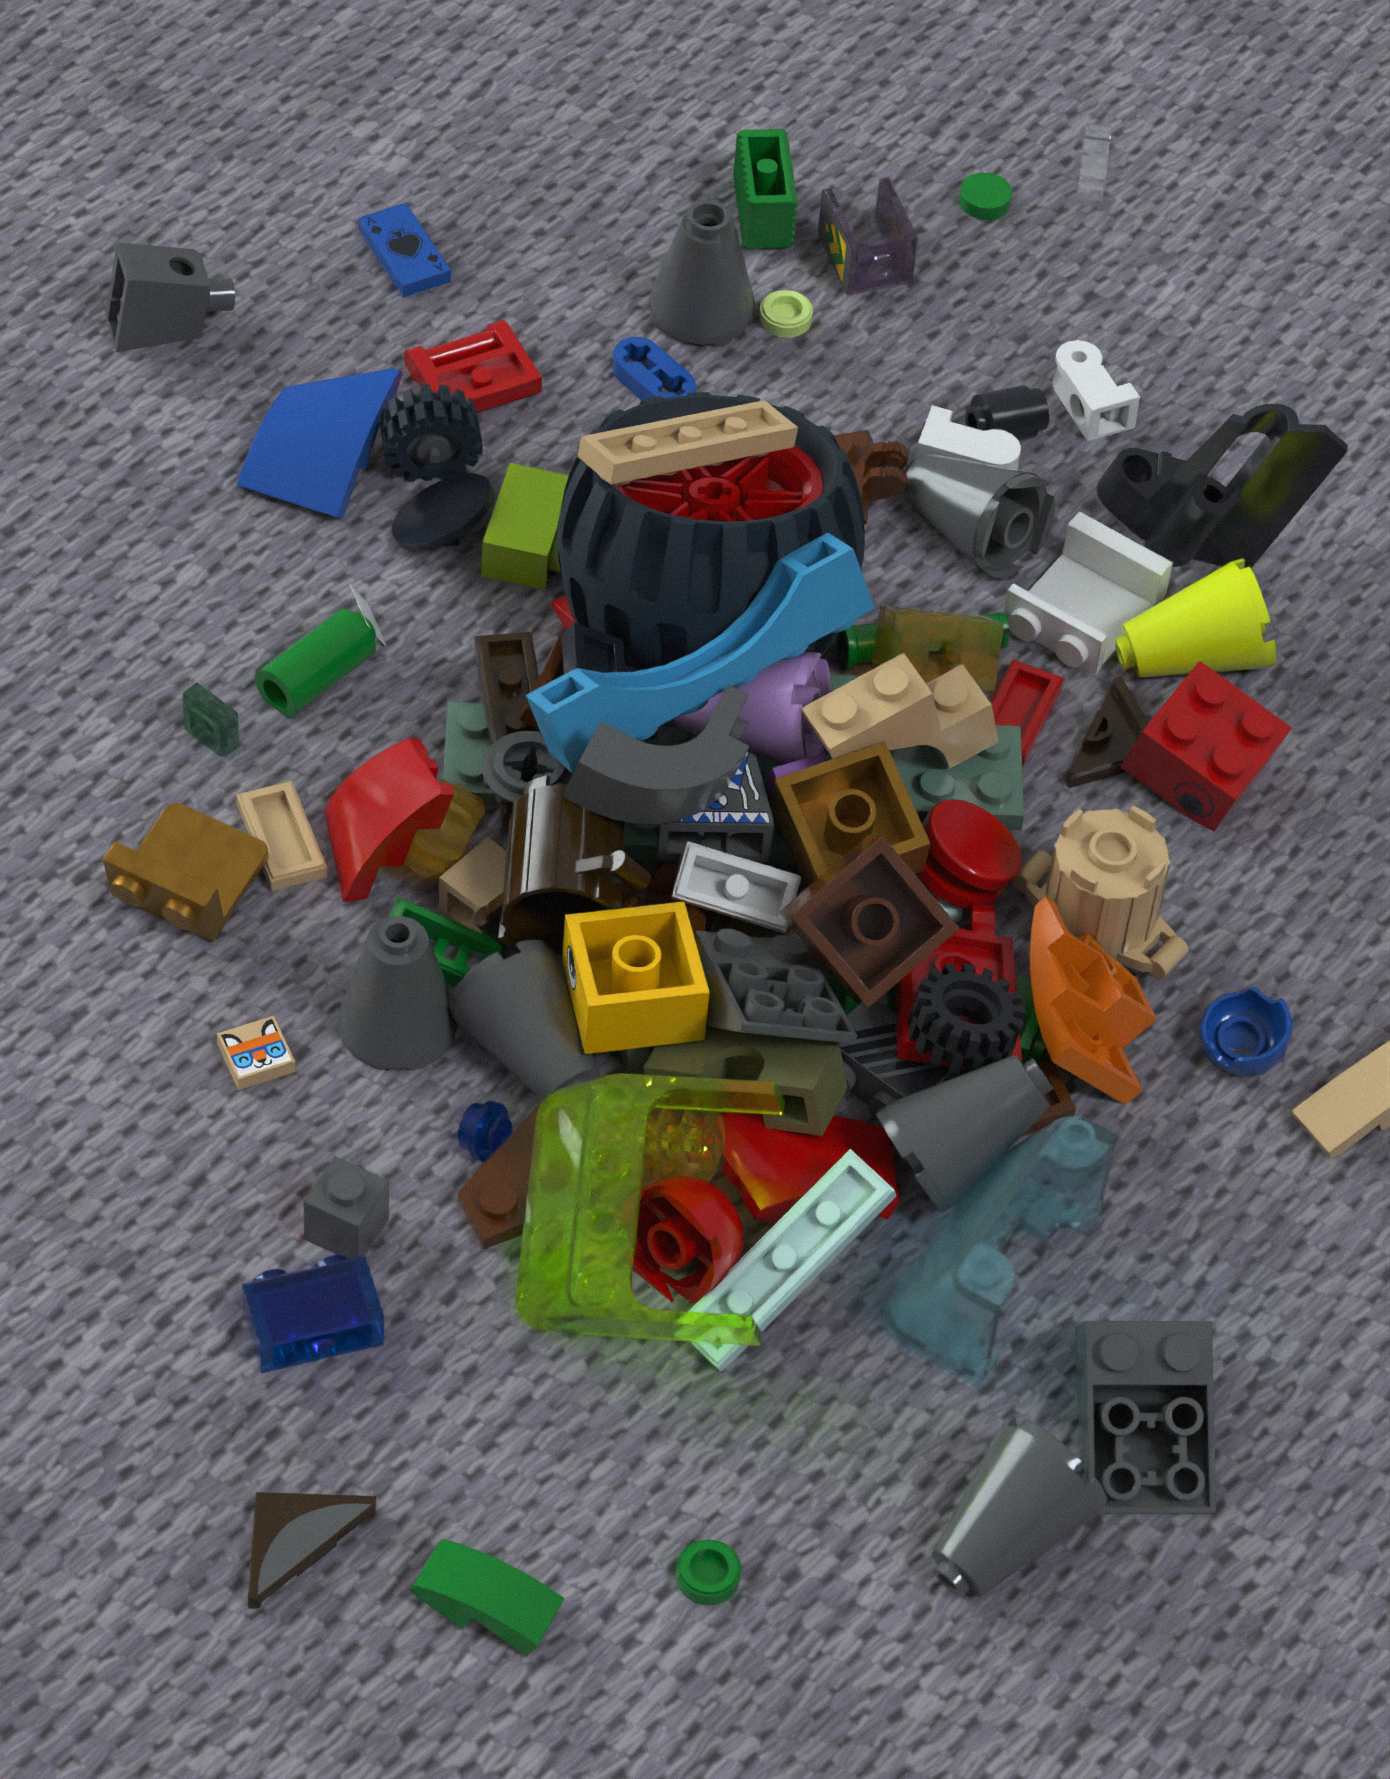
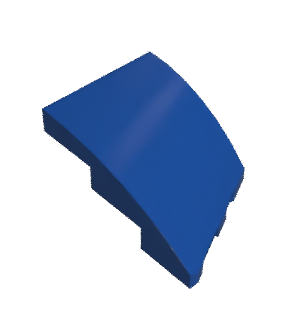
(319, 440)

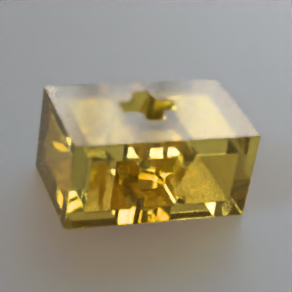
(966, 639)

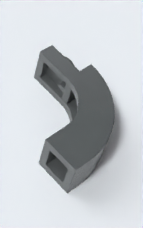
(658, 782)

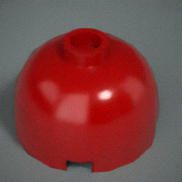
(682, 1222)

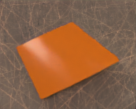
(1085, 1005)

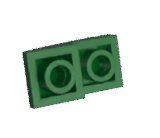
(476, 1586)

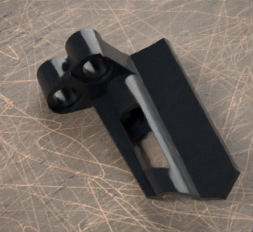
(1197, 517)

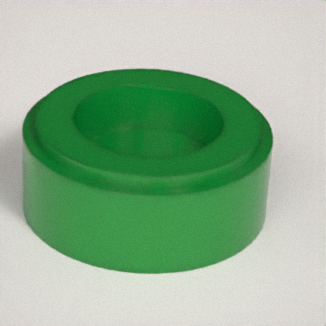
(985, 196)
(708, 1572)

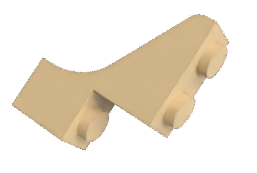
(905, 712)

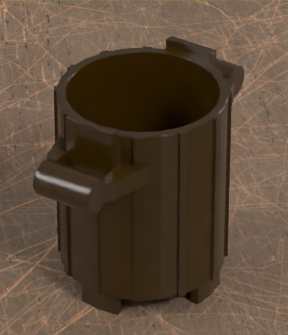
(557, 866)

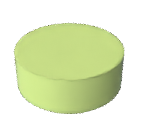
(786, 313)

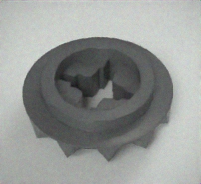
(508, 760)

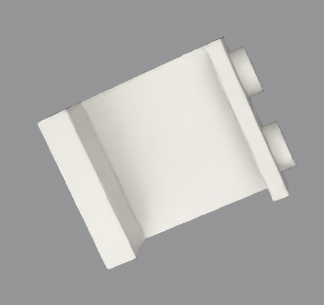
(1088, 594)

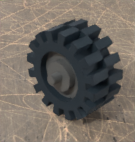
(431, 434)

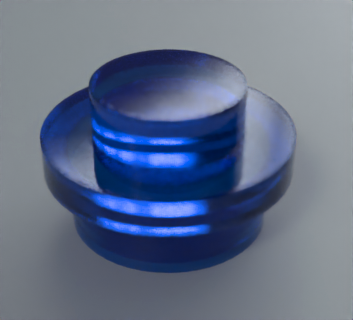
(484, 1129)

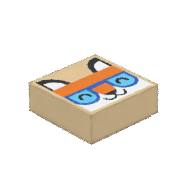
(256, 1052)

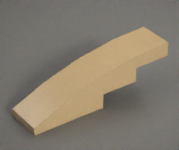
(1349, 1104)

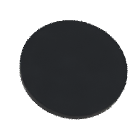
(443, 512)

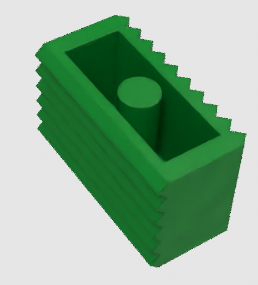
(765, 189)

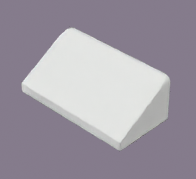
(734, 886)

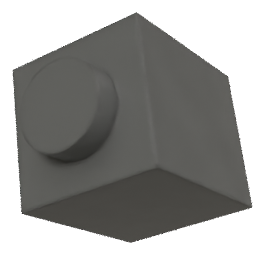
(346, 1209)

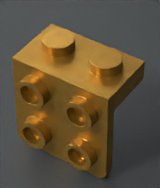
(187, 870)

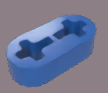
(659, 372)

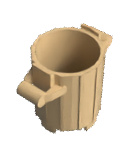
(1111, 884)

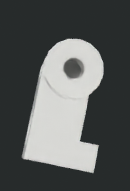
(1091, 394)
(967, 443)

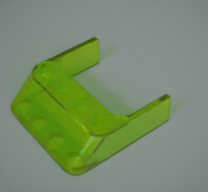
(588, 1205)

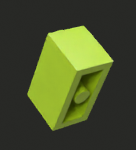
(524, 527)

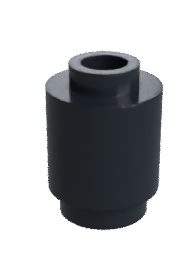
(1011, 409)

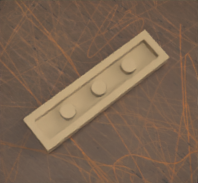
(687, 442)

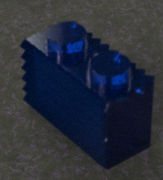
(312, 1312)

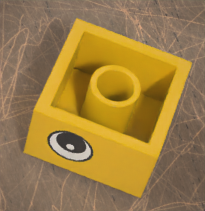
(635, 977)

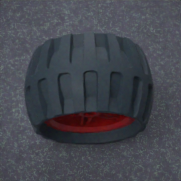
(692, 549)

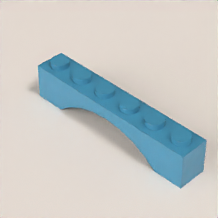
(804, 599)

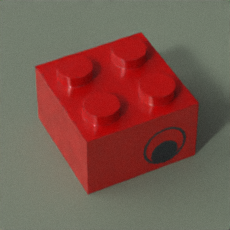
(1205, 746)

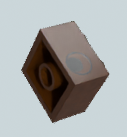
(869, 920)

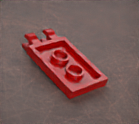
(970, 945)

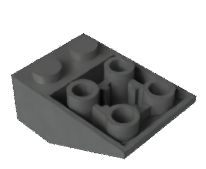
(769, 988)
(1148, 1414)

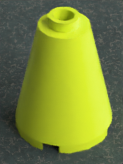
(1207, 622)

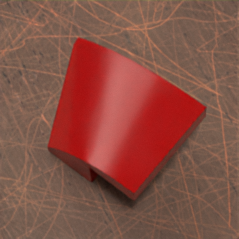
(379, 811)
(781, 1166)

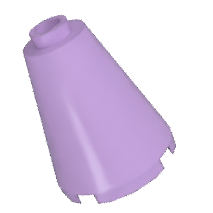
(774, 709)

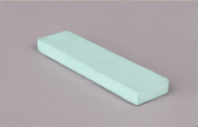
(796, 1250)

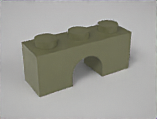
(804, 1069)

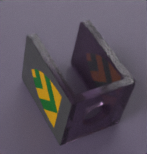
(853, 258)

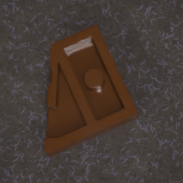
(498, 1191)

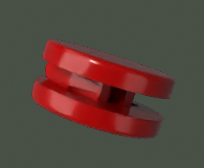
(968, 855)

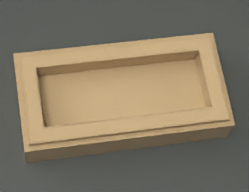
(280, 821)

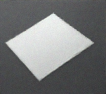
(366, 611)

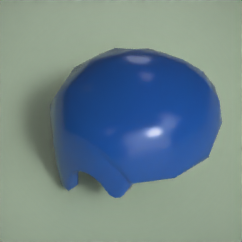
(1246, 1023)

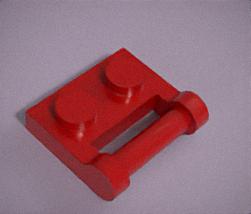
(485, 366)

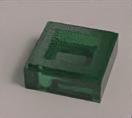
(210, 720)

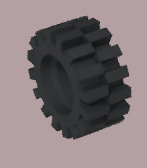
(973, 997)

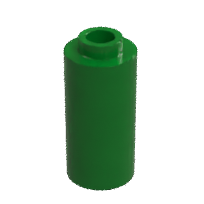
(316, 662)

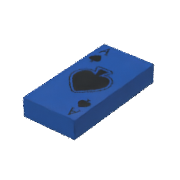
(404, 249)

